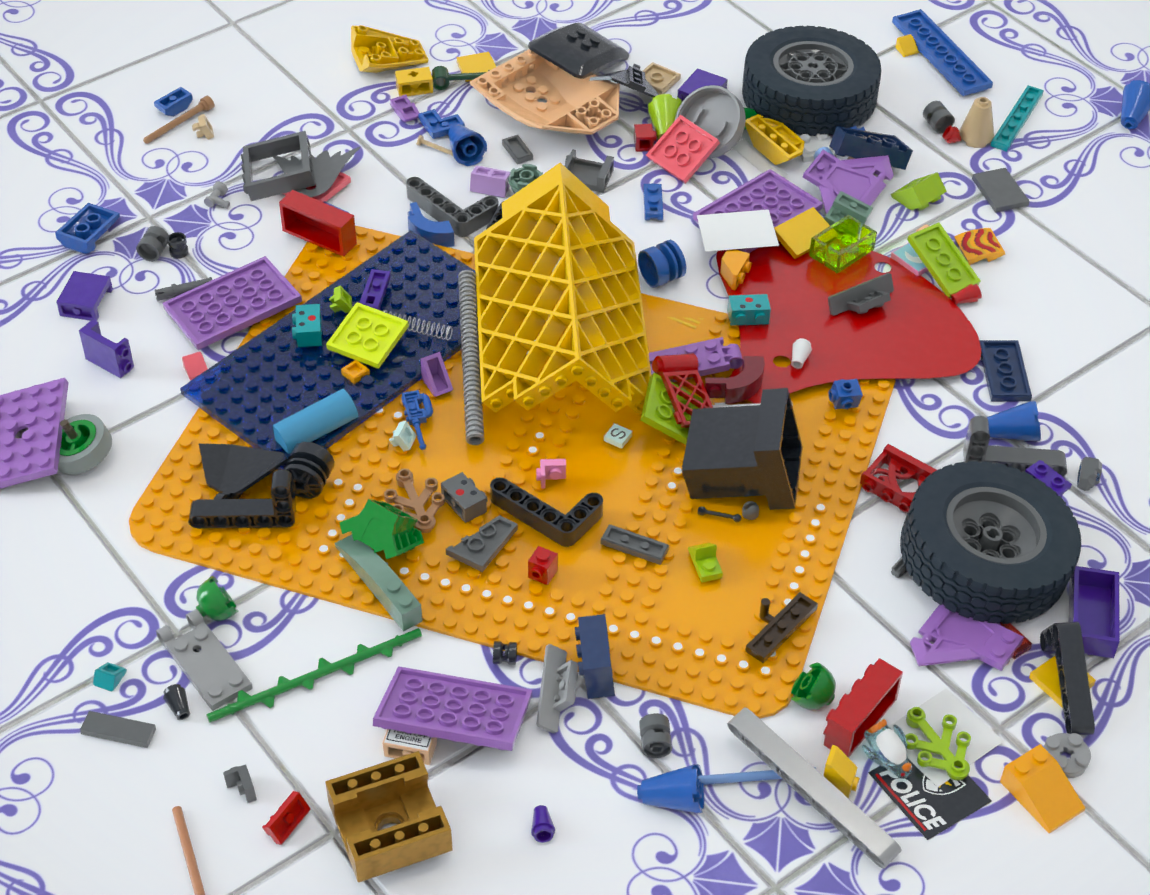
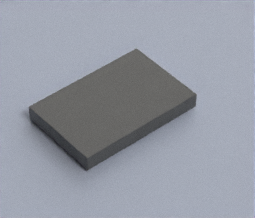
(1000, 190)

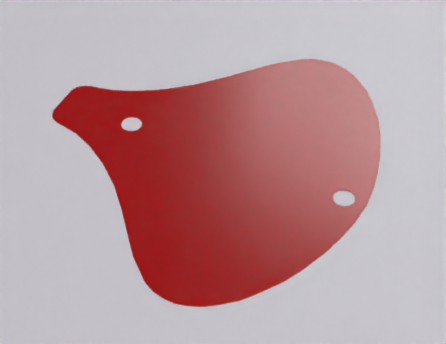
(906, 338)

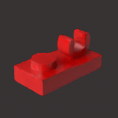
(287, 818)

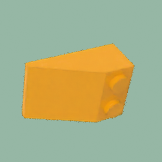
(1042, 788)

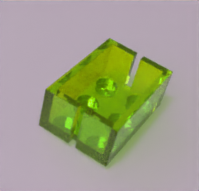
(840, 243)

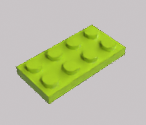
(943, 259)

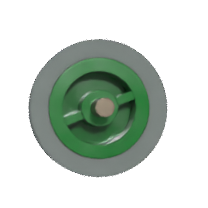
(83, 443)

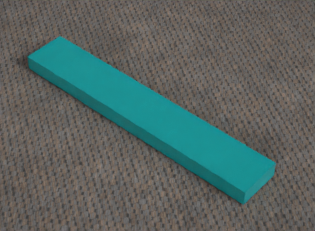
(1017, 118)

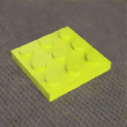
(367, 335)

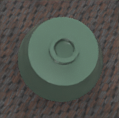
(523, 176)

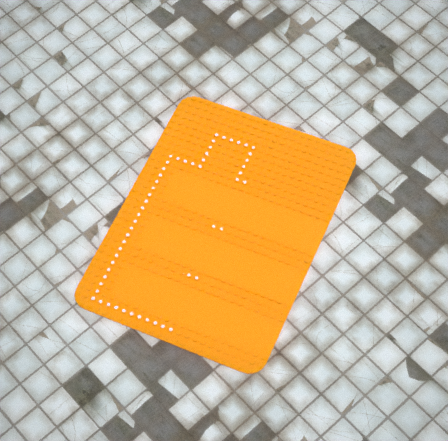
(661, 621)

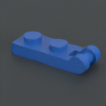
(653, 201)

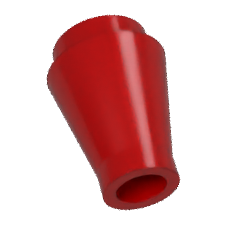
(967, 295)

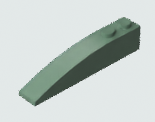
(382, 582)

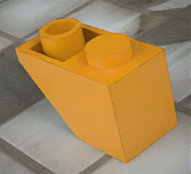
(734, 266)

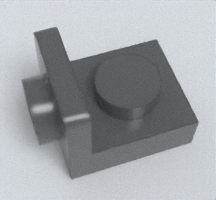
(240, 777)

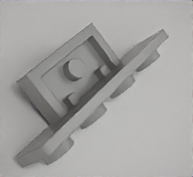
(557, 687)

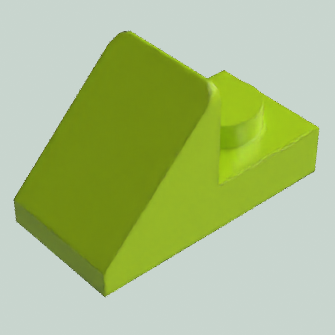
(705, 561)

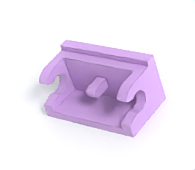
(489, 181)

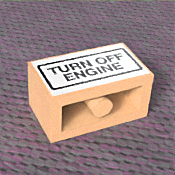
(400, 743)

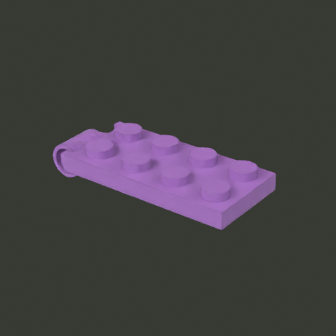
(711, 356)

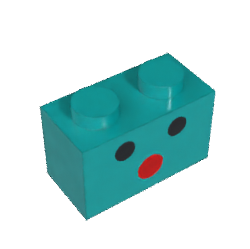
(748, 309)
(308, 325)

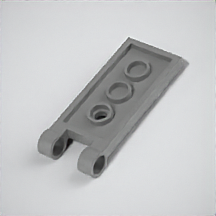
(211, 669)

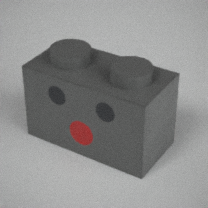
(464, 497)

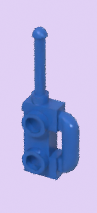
(414, 414)

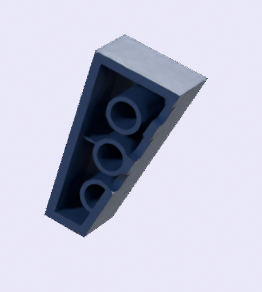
(870, 144)

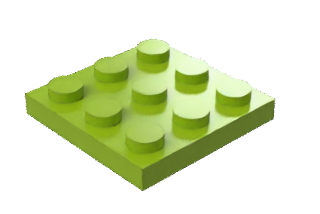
(659, 410)

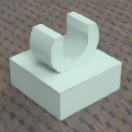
(403, 436)

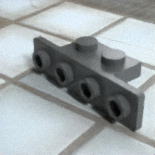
(863, 296)

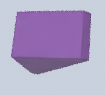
(435, 374)

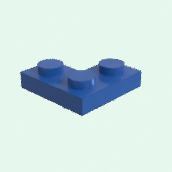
(435, 125)

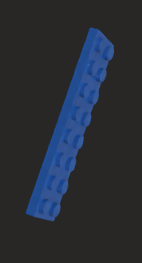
(943, 52)

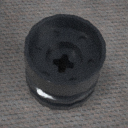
(309, 468)

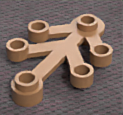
(426, 520)

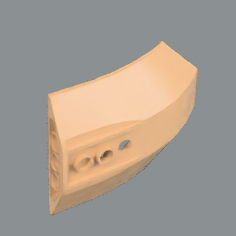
(571, 103)

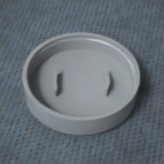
(717, 113)

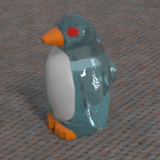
(888, 749)

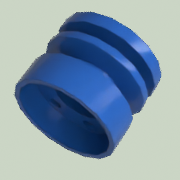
(662, 263)

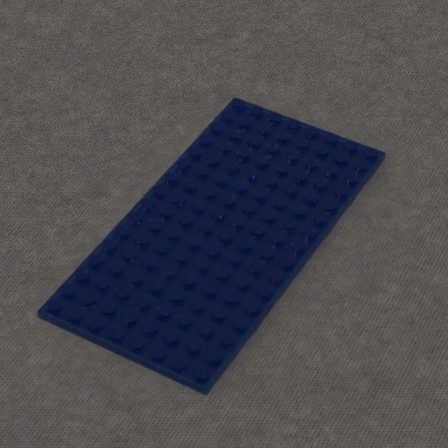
(277, 378)

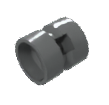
(938, 116)
(152, 243)
(655, 735)

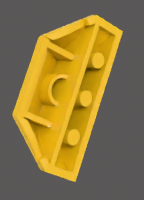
(774, 139)

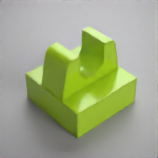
(340, 300)

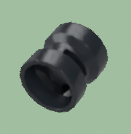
(177, 245)
(510, 654)

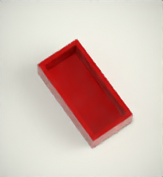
(318, 223)
(862, 706)

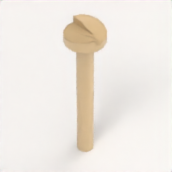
(421, 141)

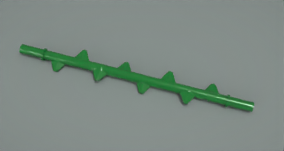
(307, 680)

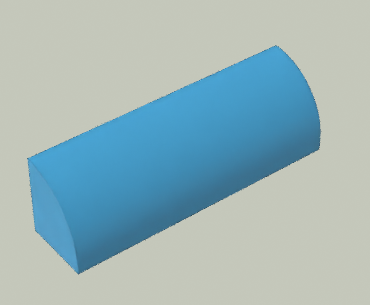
(315, 420)

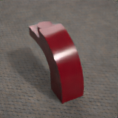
(741, 386)

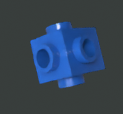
(845, 394)

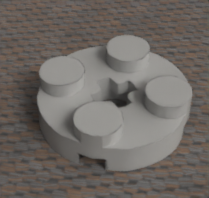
(1073, 745)

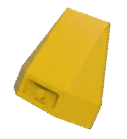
(384, 51)

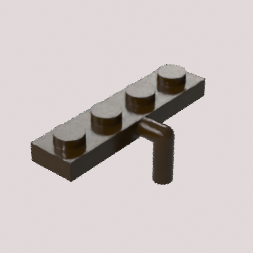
(779, 627)

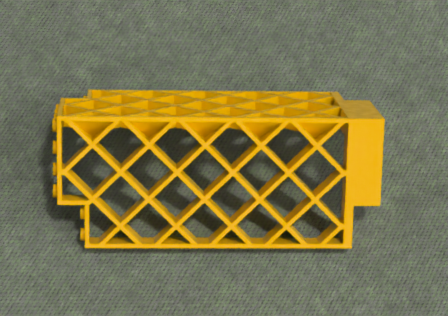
(600, 305)

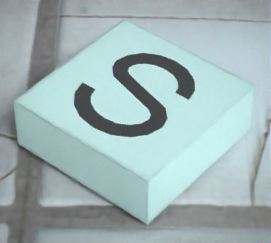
(618, 436)

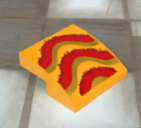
(979, 244)

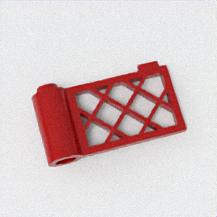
(679, 368)

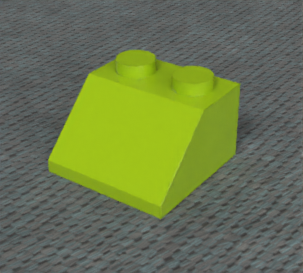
(920, 192)

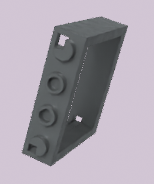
(281, 183)

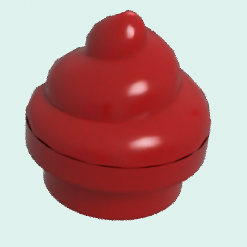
(951, 135)

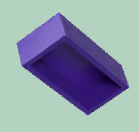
(1096, 608)

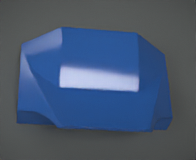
(174, 102)

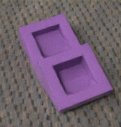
(404, 108)

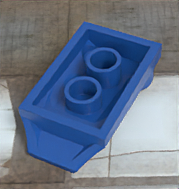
(86, 228)

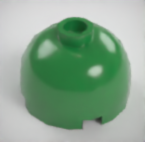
(214, 601)
(814, 688)

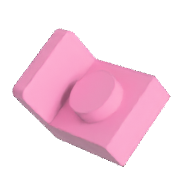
(551, 469)

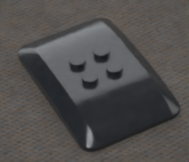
(578, 50)

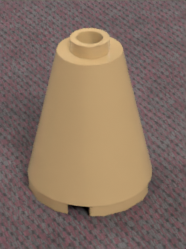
(978, 125)

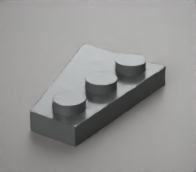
(484, 545)

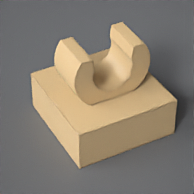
(204, 127)

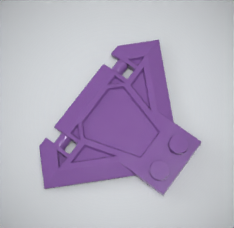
(849, 176)
(962, 640)

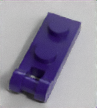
(375, 288)

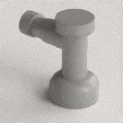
(219, 189)

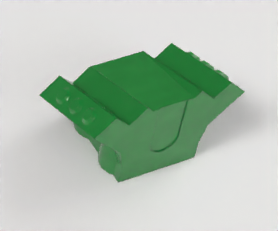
(384, 528)

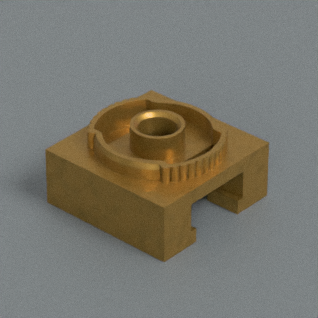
(384, 795)

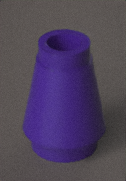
(542, 824)

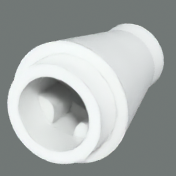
(800, 352)

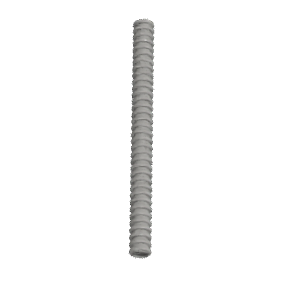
(470, 358)

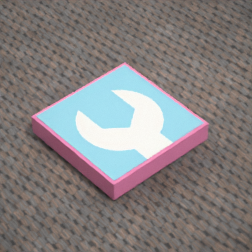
(909, 259)

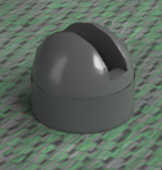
(750, 510)

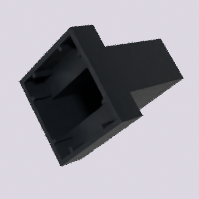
(745, 451)

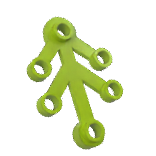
(938, 745)

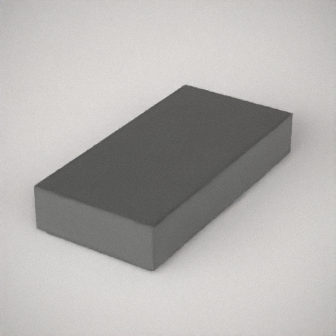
(517, 149)

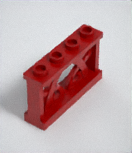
(887, 486)

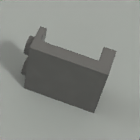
(591, 173)

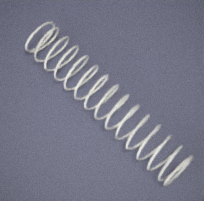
(447, 332)

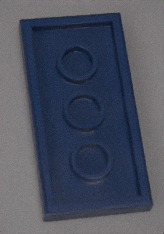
(1005, 371)

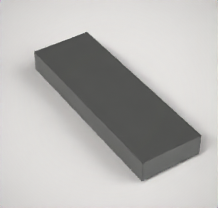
(634, 544)
(118, 729)

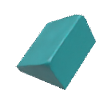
(108, 676)

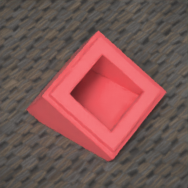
(194, 364)

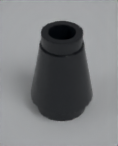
(177, 701)

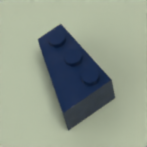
(595, 656)

